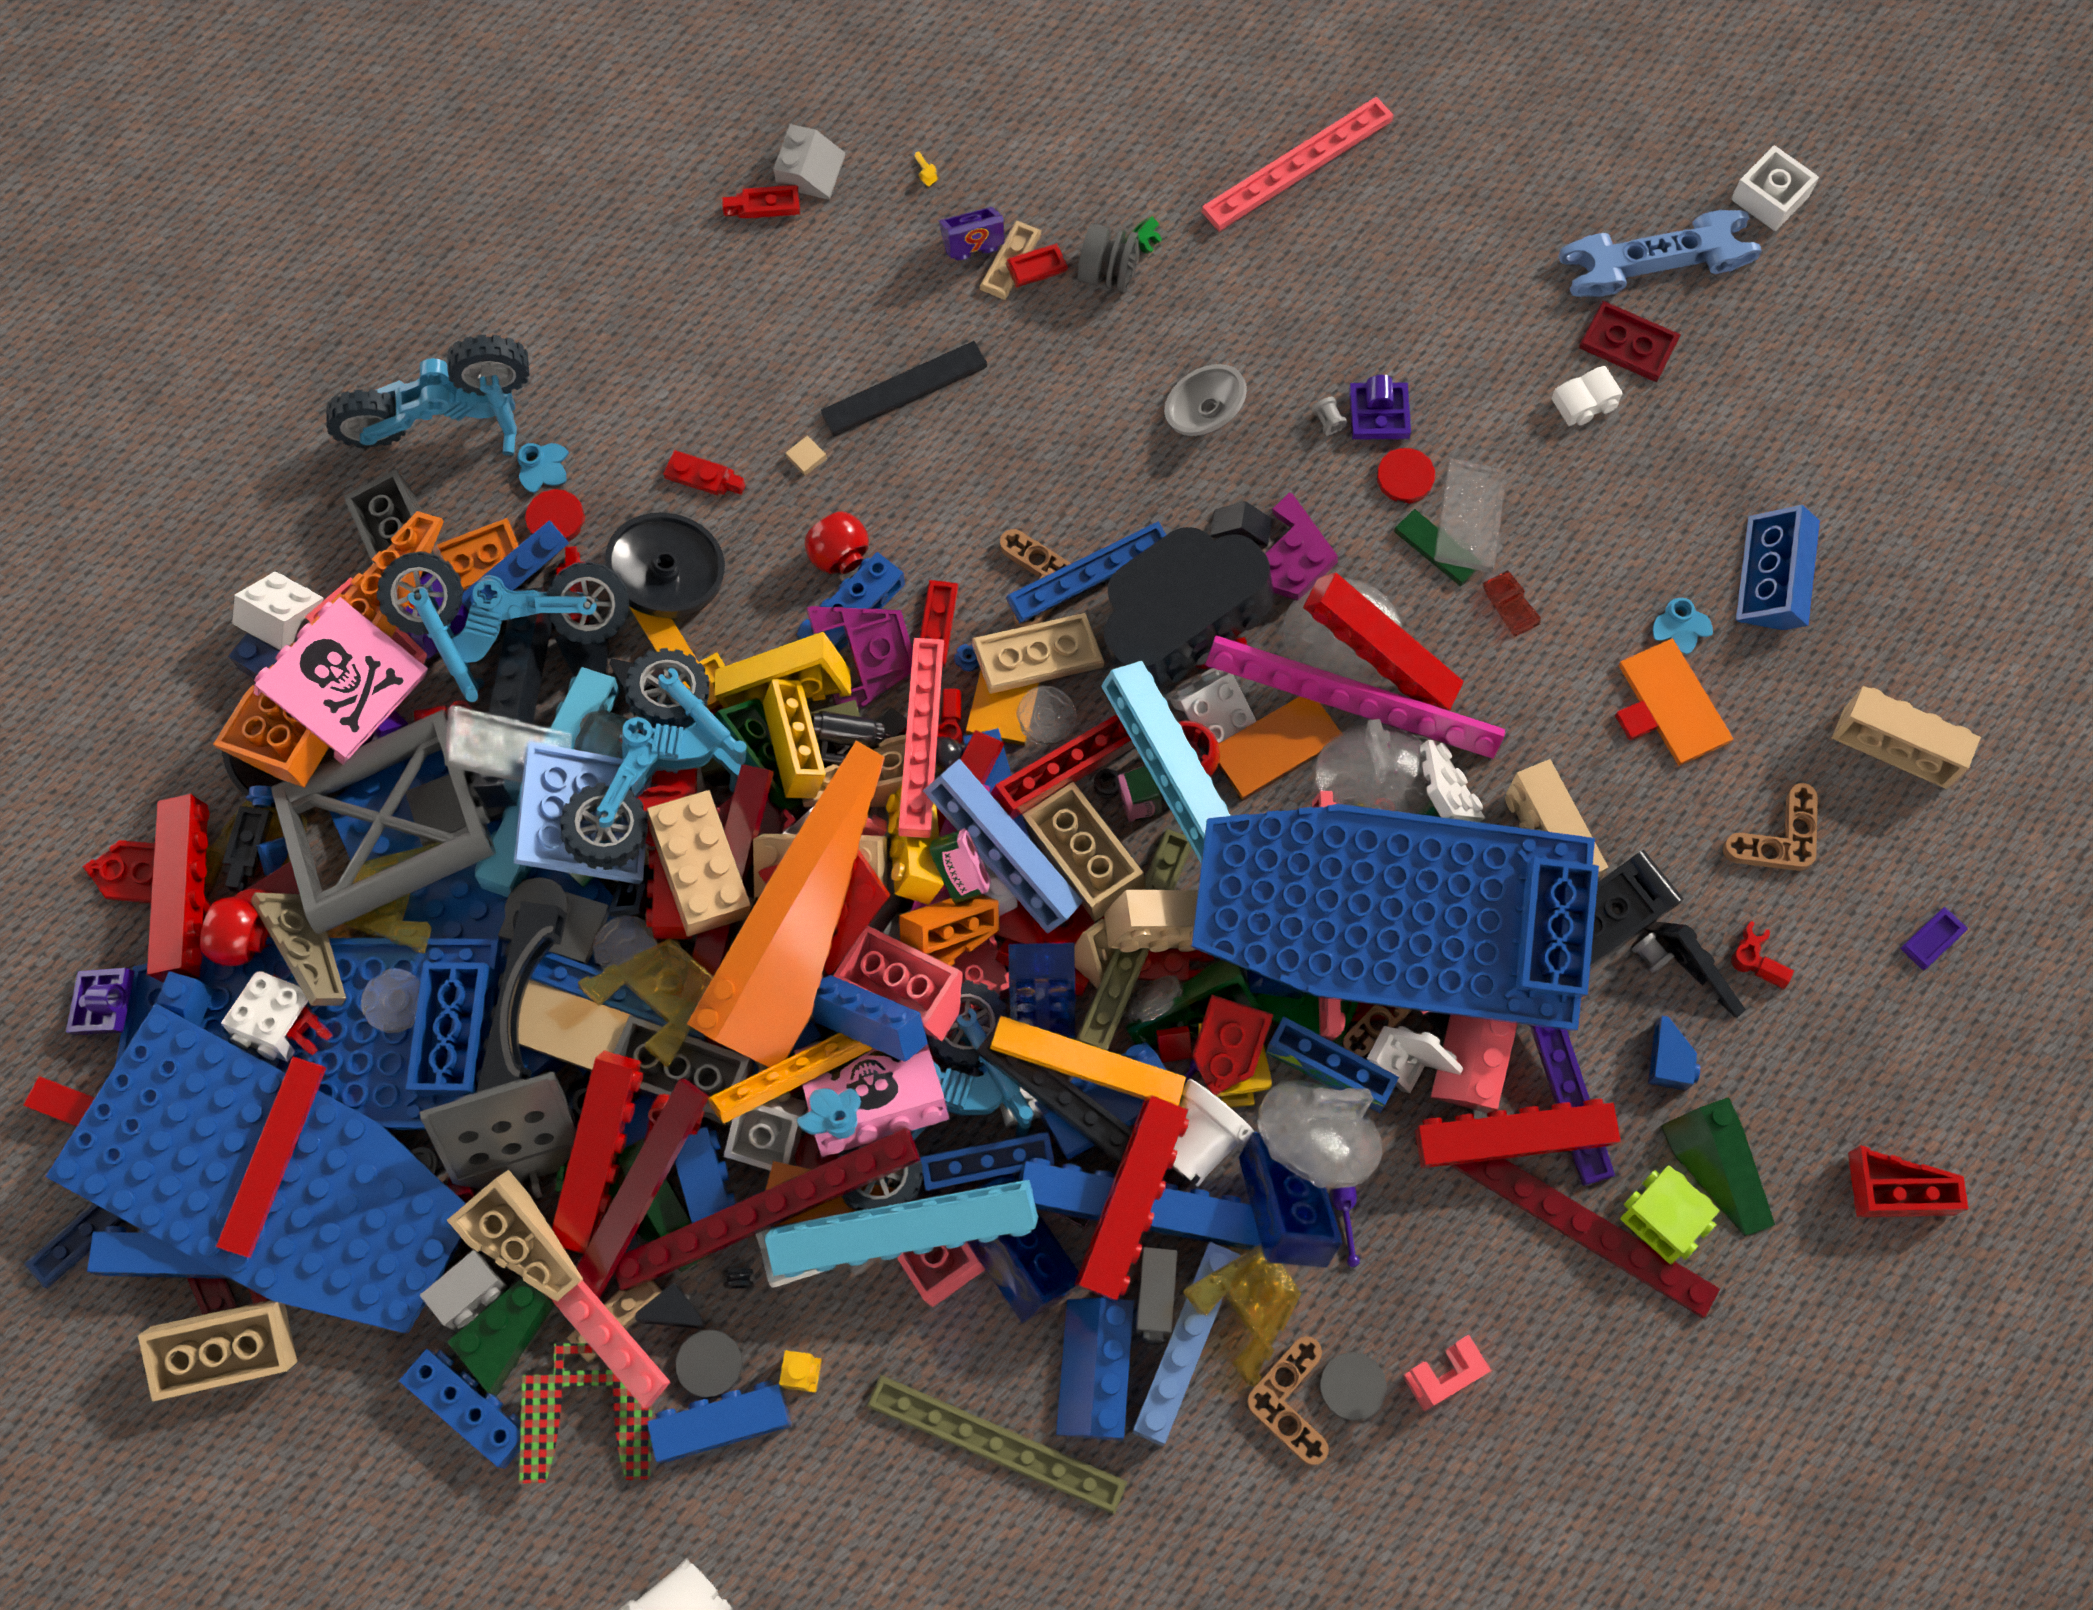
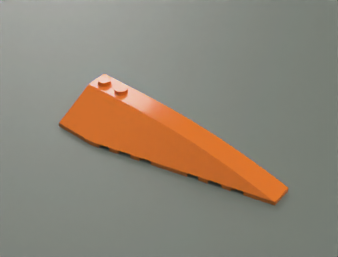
(268, 735)
(778, 958)

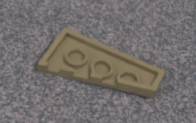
(303, 950)

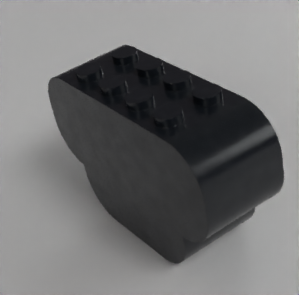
(1183, 595)

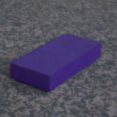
(1934, 938)

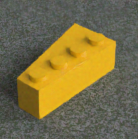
(807, 660)

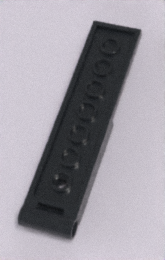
(1642, 898)

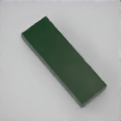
(1422, 536)

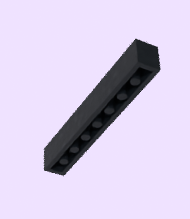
(516, 691)

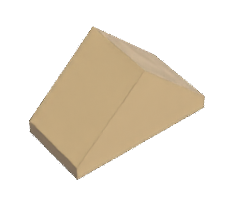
(1093, 953)

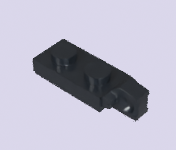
(241, 853)

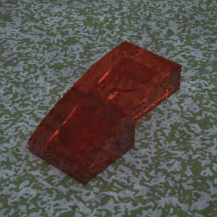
(1509, 601)

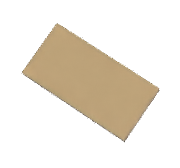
(1037, 653)
(567, 1025)

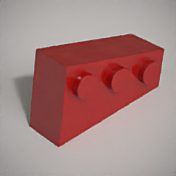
(1900, 1188)

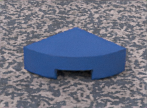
(272, 854)

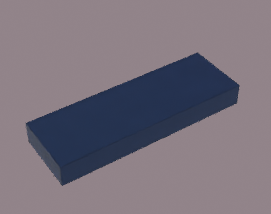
(70, 1245)

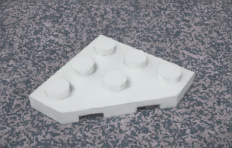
(1448, 785)

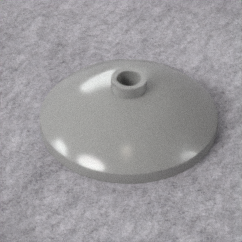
(1205, 400)

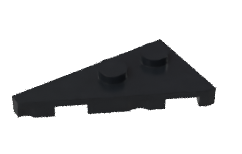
(590, 656)
(1697, 961)

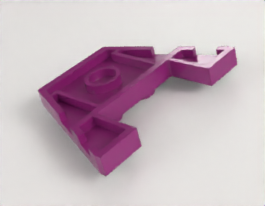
(1300, 554)
(876, 643)

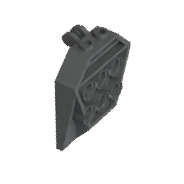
(504, 1128)

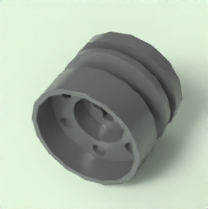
(1108, 257)

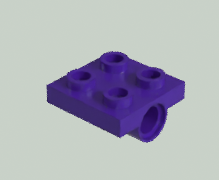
(1380, 409)
(100, 1001)

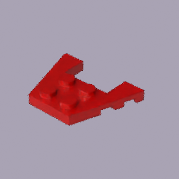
(861, 904)

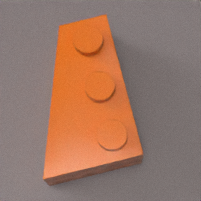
(950, 928)

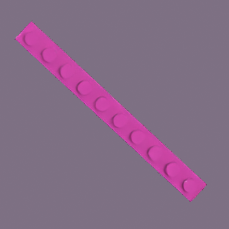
(1355, 697)

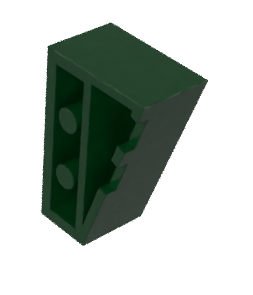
(501, 1334)

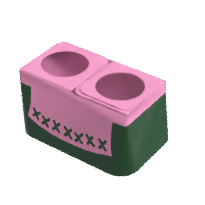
(1140, 794)
(960, 866)

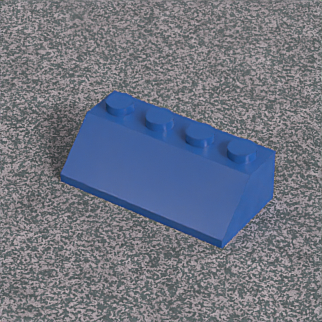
(1778, 568)
(1119, 1104)
(1095, 1368)

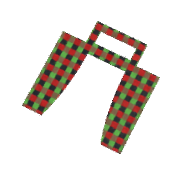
(542, 1411)

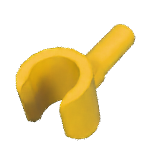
(928, 174)

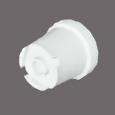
(1210, 1134)
(681, 1590)

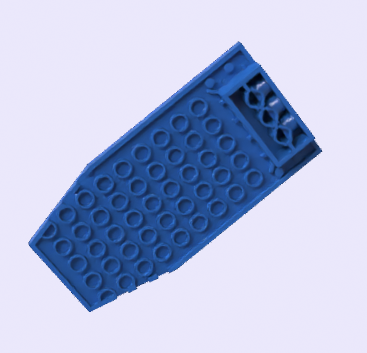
(1403, 910)
(367, 1069)
(171, 1140)

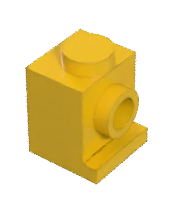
(800, 1371)

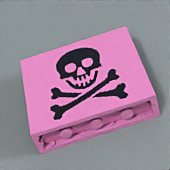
(341, 678)
(891, 1096)

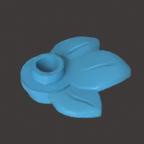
(544, 468)
(1682, 629)
(827, 1108)

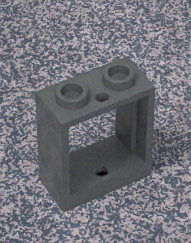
(1156, 1295)

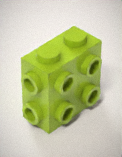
(1670, 1214)

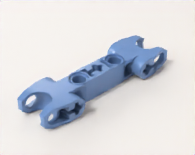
(1708, 242)

